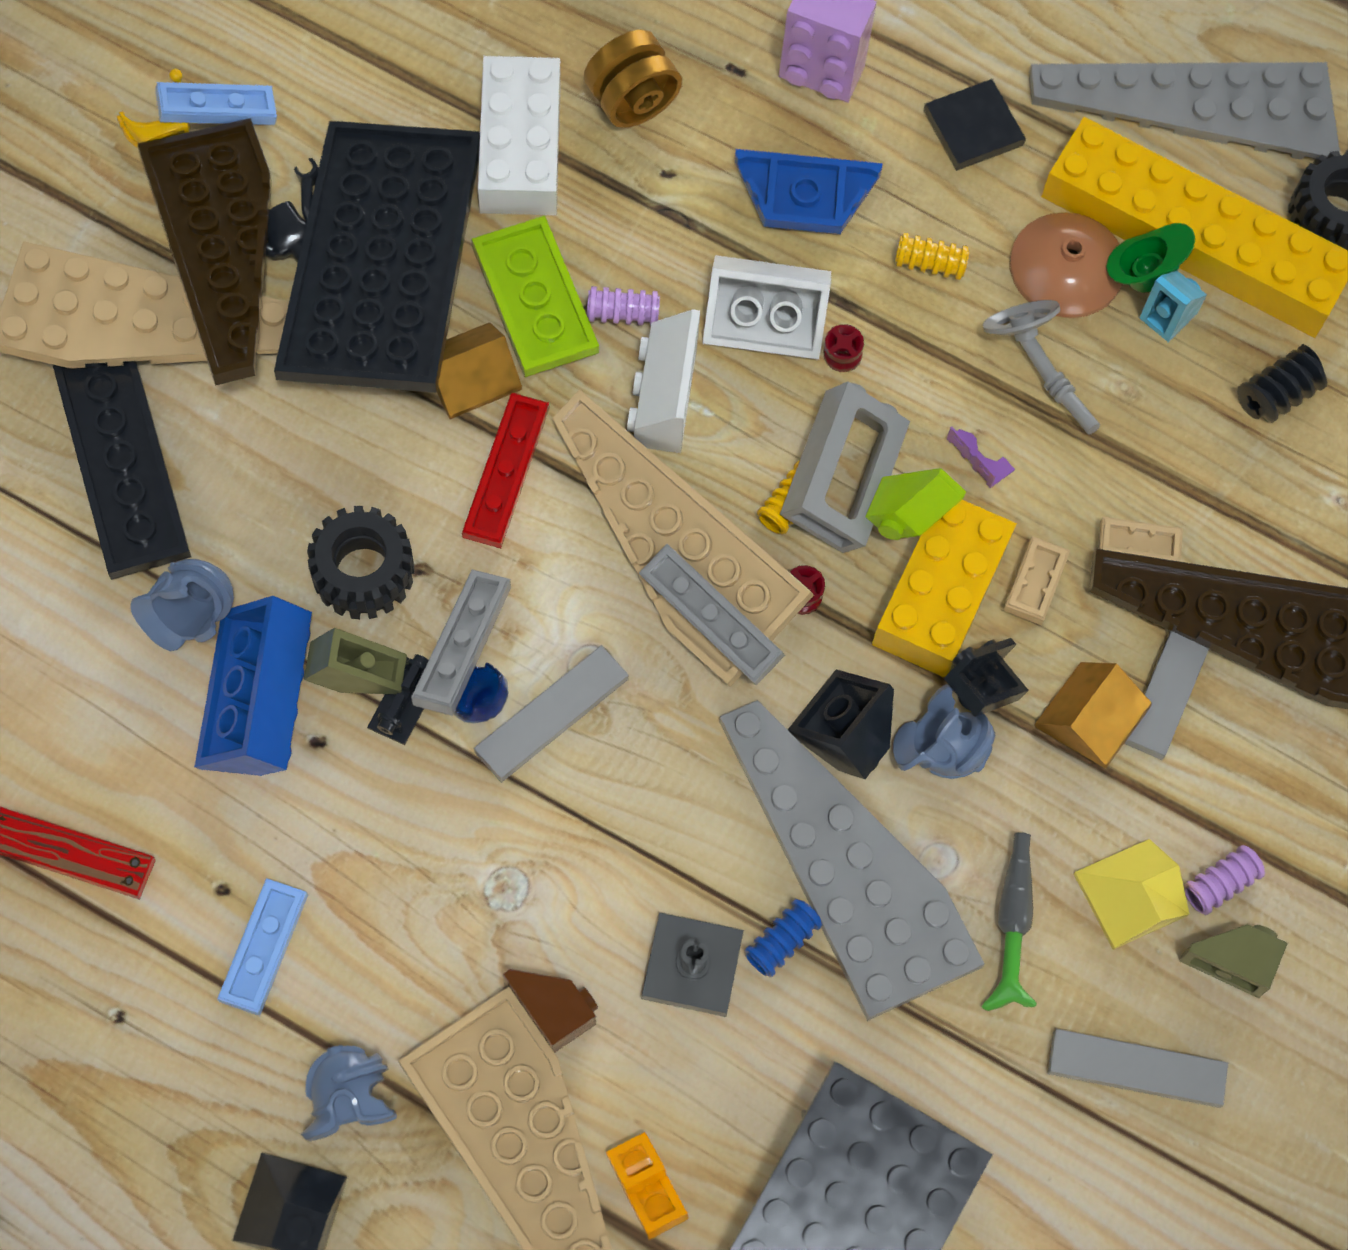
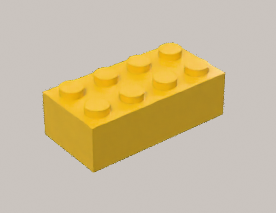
(943, 587)

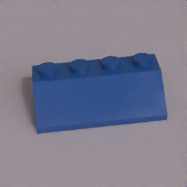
(254, 688)

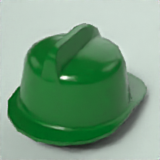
(1150, 255)

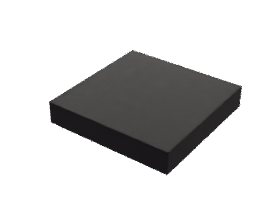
(974, 124)

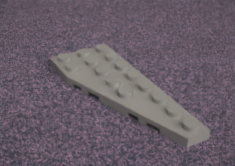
(874, 898)

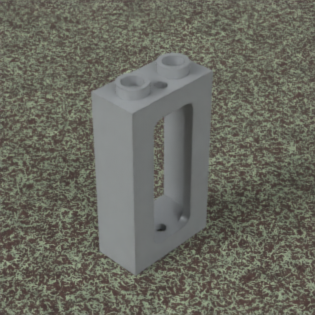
(806, 496)

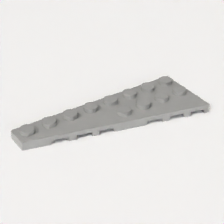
(1246, 103)

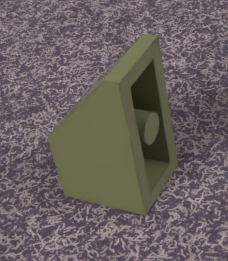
(354, 664)
(1239, 957)

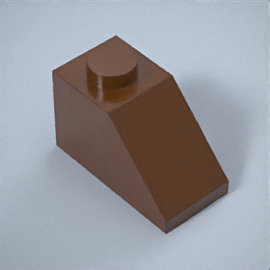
(553, 1005)

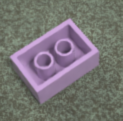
(827, 45)

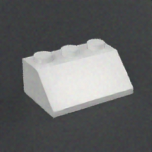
(767, 307)
(665, 382)

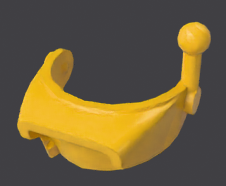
(146, 131)

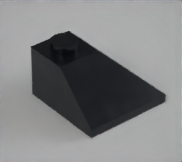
(848, 723)
(289, 1206)

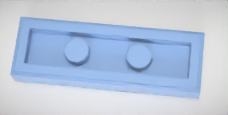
(215, 103)
(262, 947)

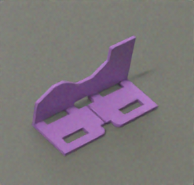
(989, 469)

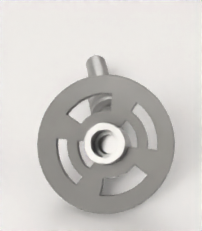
(1023, 325)

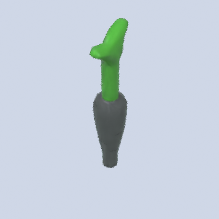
(1015, 921)

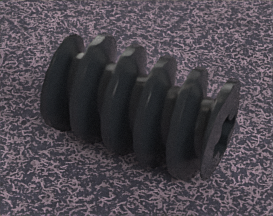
(1283, 385)

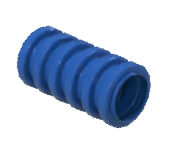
(783, 937)

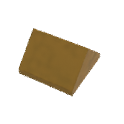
(476, 370)
(1095, 711)

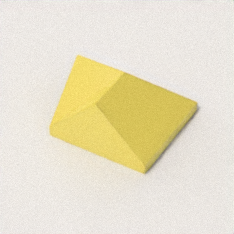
(1134, 892)

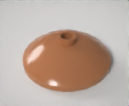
(1049, 272)

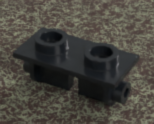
(396, 714)

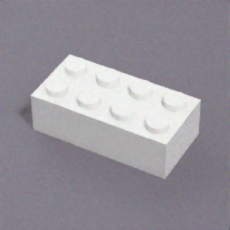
(519, 135)

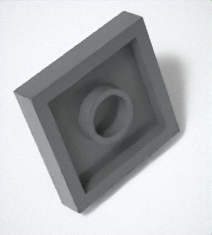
(692, 964)

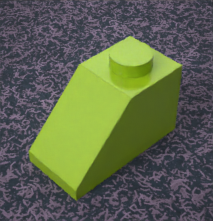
(913, 502)

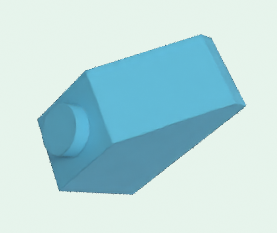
(1172, 304)

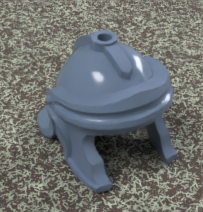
(184, 604)
(945, 739)
(342, 1091)

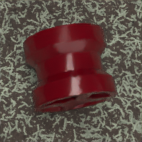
(843, 338)
(814, 582)

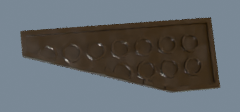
(215, 216)
(1260, 621)

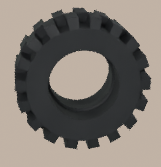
(1310, 203)
(356, 532)

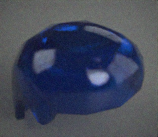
(483, 695)

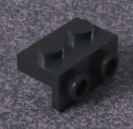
(984, 678)

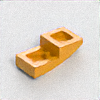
(647, 1185)

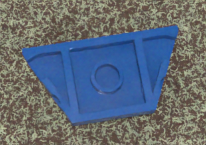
(805, 190)

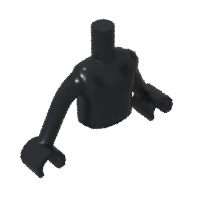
(286, 225)

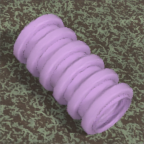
(623, 306)
(1227, 877)

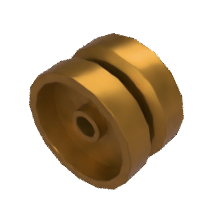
(632, 78)

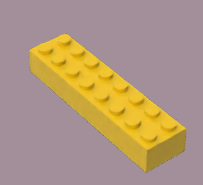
(1236, 241)

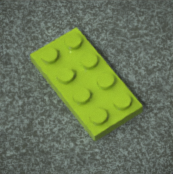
(535, 296)

